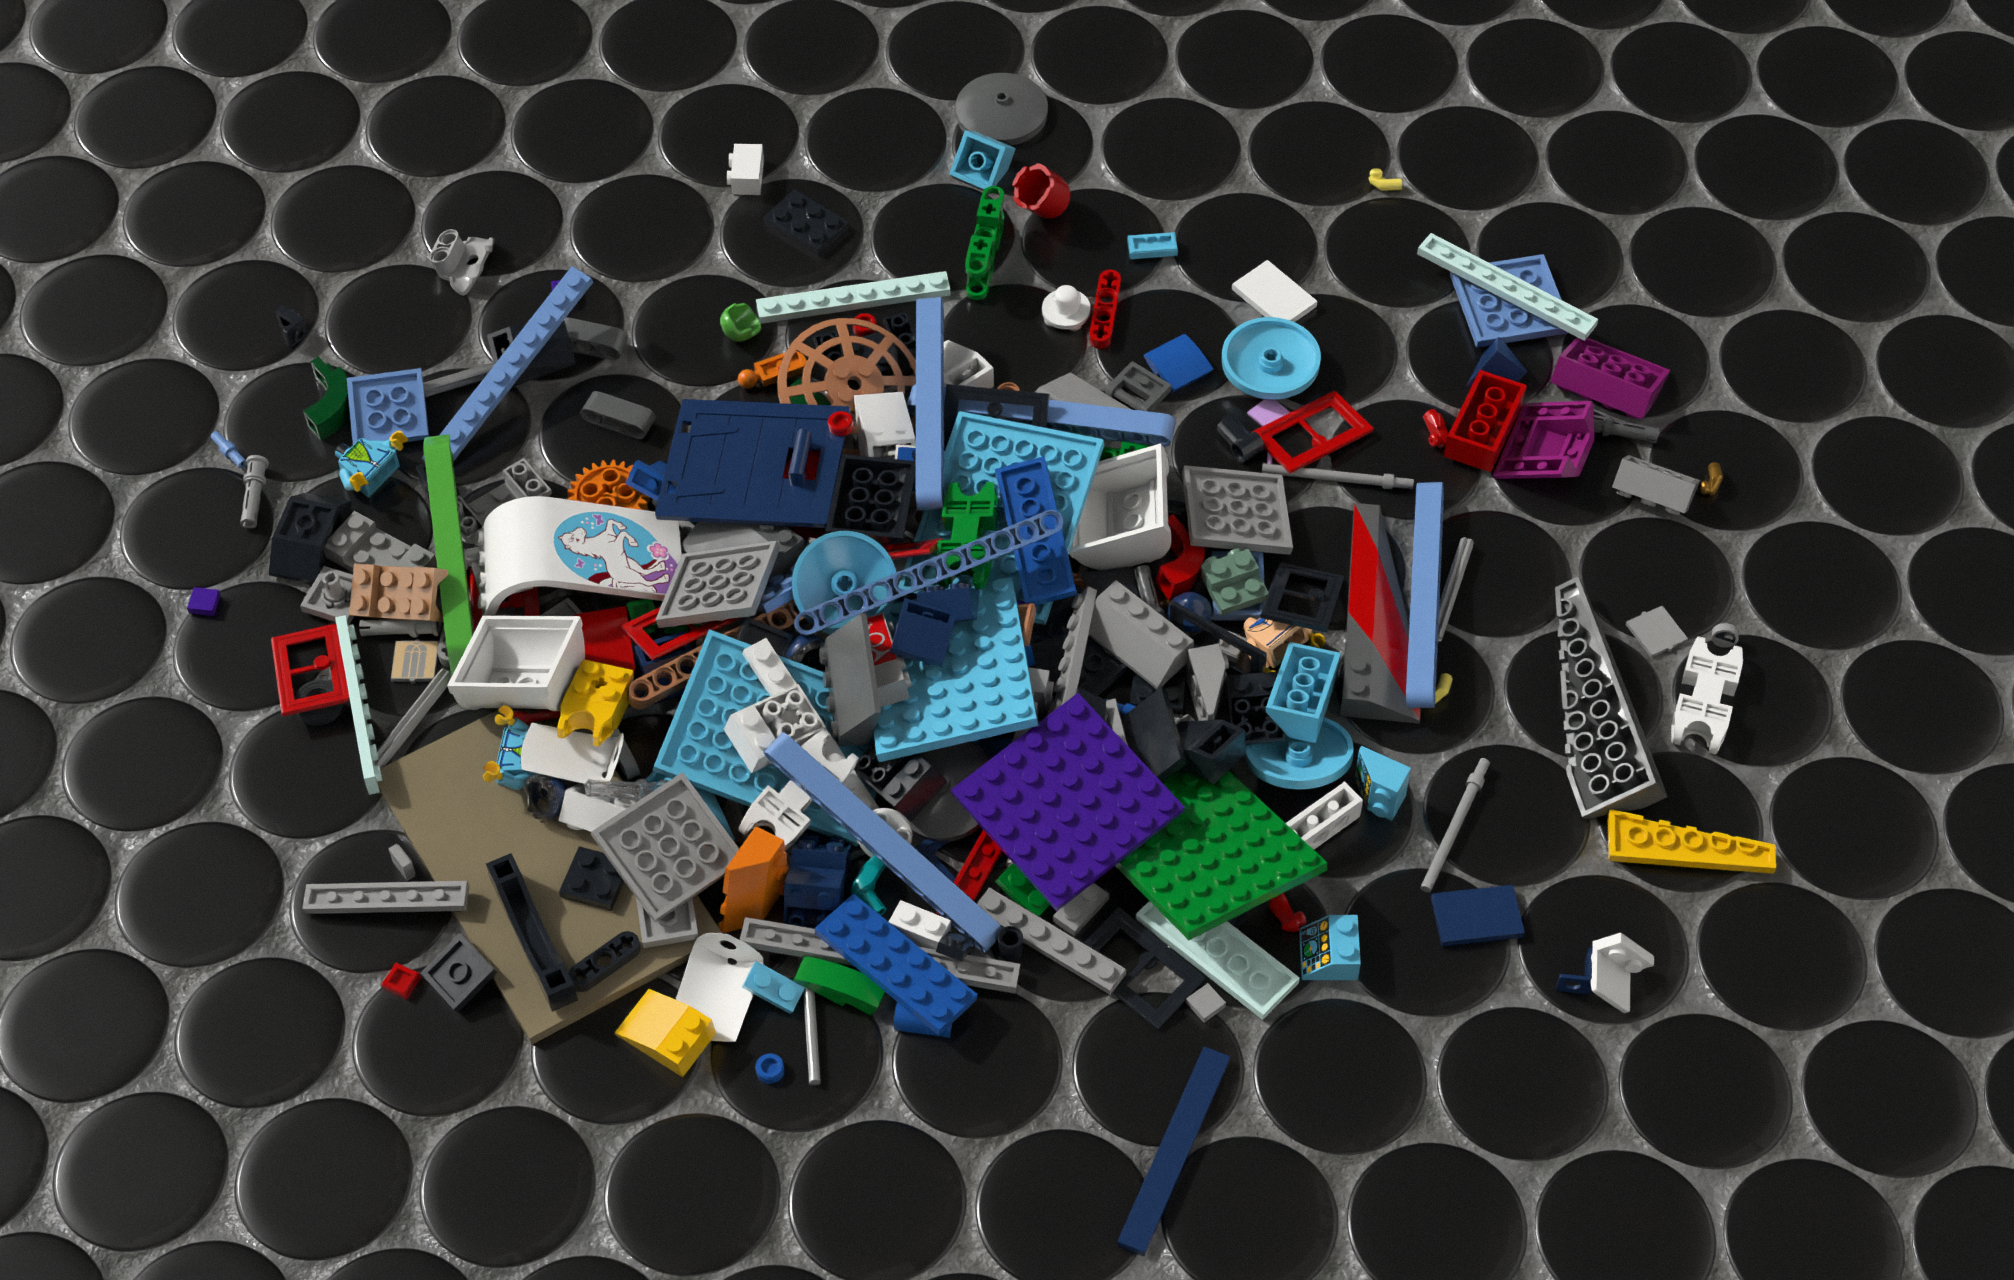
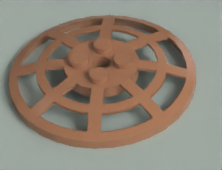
(845, 368)

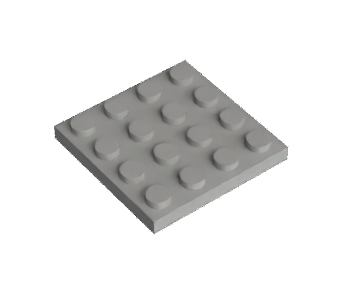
(1236, 510)
(718, 584)
(667, 846)

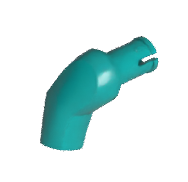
(865, 884)

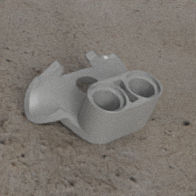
(452, 255)

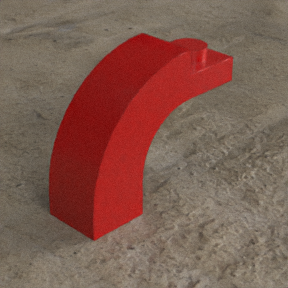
(1183, 572)

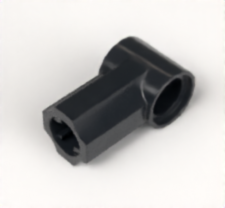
(1242, 442)

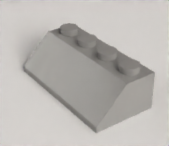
(1138, 635)

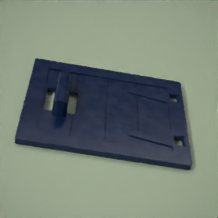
(737, 460)

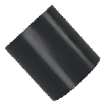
(1010, 934)

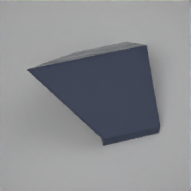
(1499, 361)

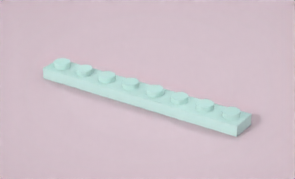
(1507, 286)
(852, 297)
(360, 711)

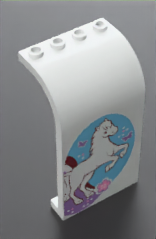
(574, 548)

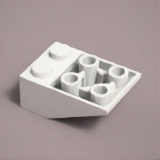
(966, 367)
(882, 424)
(760, 724)

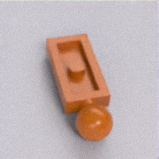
(768, 370)

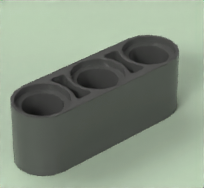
(596, 339)
(618, 415)

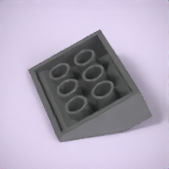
(723, 535)
(851, 683)

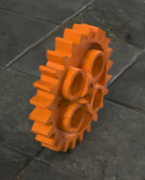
(607, 487)

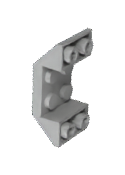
(520, 482)

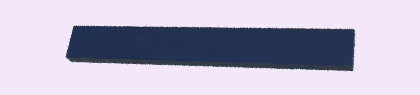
(1173, 1151)

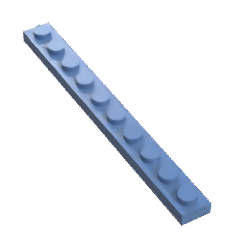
(516, 359)

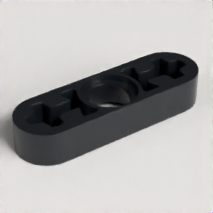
(607, 949)

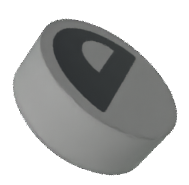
(1725, 635)

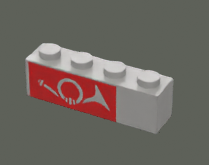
(888, 667)

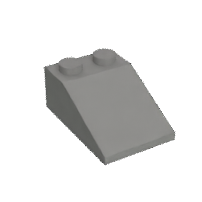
(1206, 679)

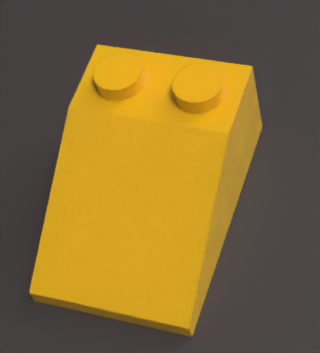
(667, 1031)

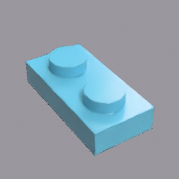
(773, 987)

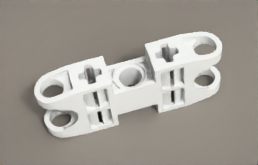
(1703, 711)
(785, 809)

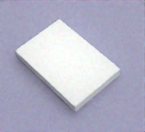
(1274, 293)

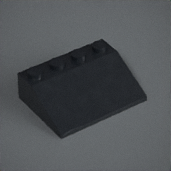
(872, 497)

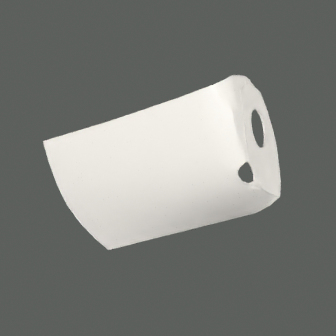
(570, 757)
(715, 985)

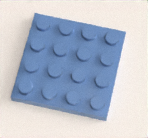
(1496, 317)

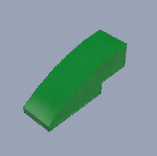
(839, 984)

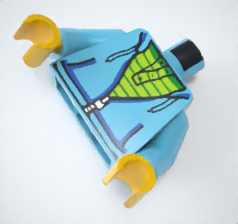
(369, 462)
(508, 767)

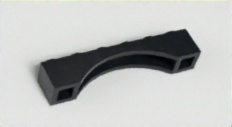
(531, 933)

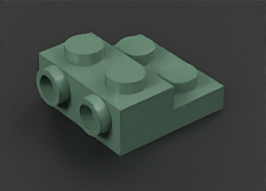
(1233, 581)

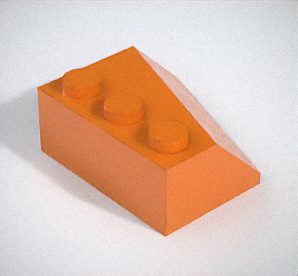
(753, 879)

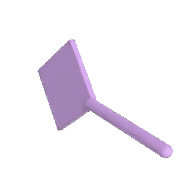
(1266, 412)

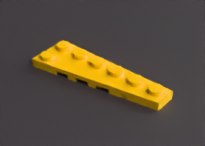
(1659, 843)

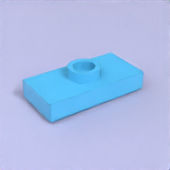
(1152, 245)

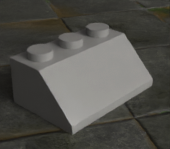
(1655, 485)

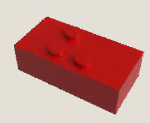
(1485, 421)

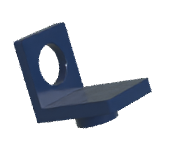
(1584, 981)

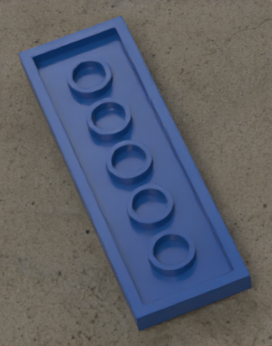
(1044, 564)
(896, 964)

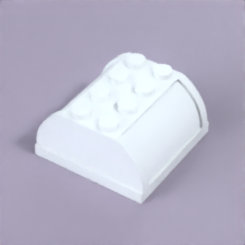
(1125, 512)
(519, 662)

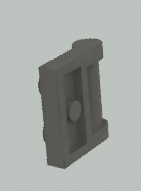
(1142, 383)

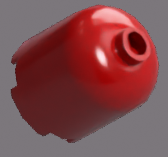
(1041, 191)

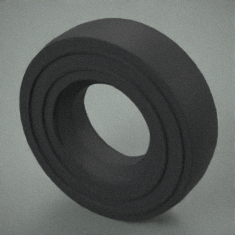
(322, 716)

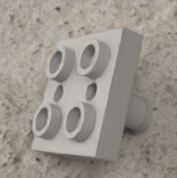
(329, 590)

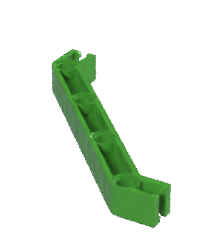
(448, 546)

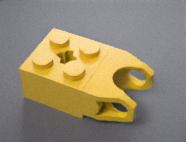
(595, 700)

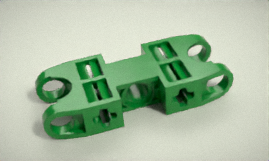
(985, 242)
(967, 519)

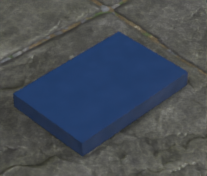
(1477, 915)

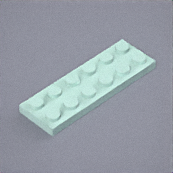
(1228, 960)

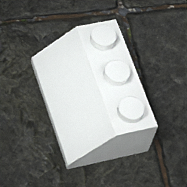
(589, 812)

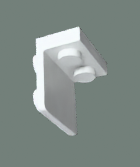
(1611, 968)

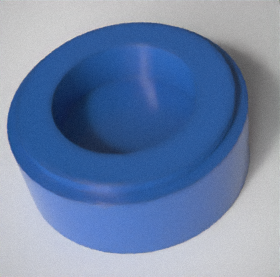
(769, 1068)

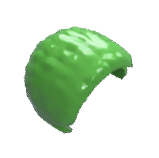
(739, 322)

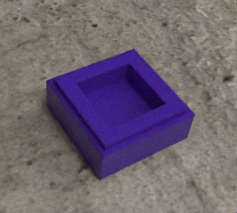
(203, 601)

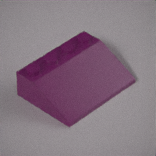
(1609, 377)

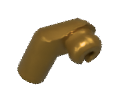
(1715, 480)

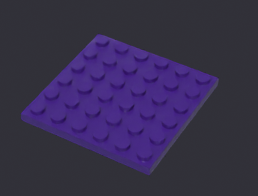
(1067, 801)

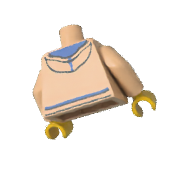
(1275, 636)

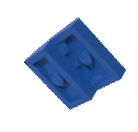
(1178, 362)

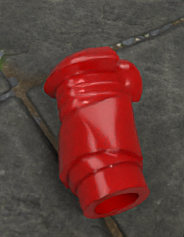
(1436, 427)
(1283, 911)

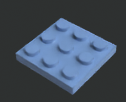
(388, 404)

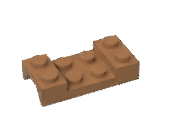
(396, 592)

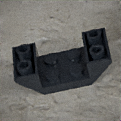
(897, 324)
(303, 535)

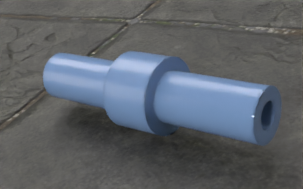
(228, 449)

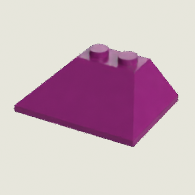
(1548, 441)

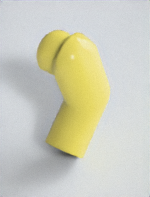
(1384, 184)
(1443, 686)

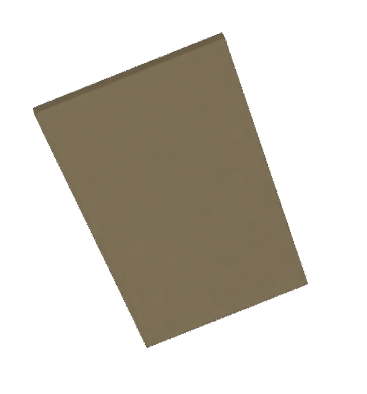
(466, 822)

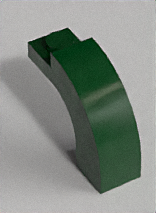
(333, 409)

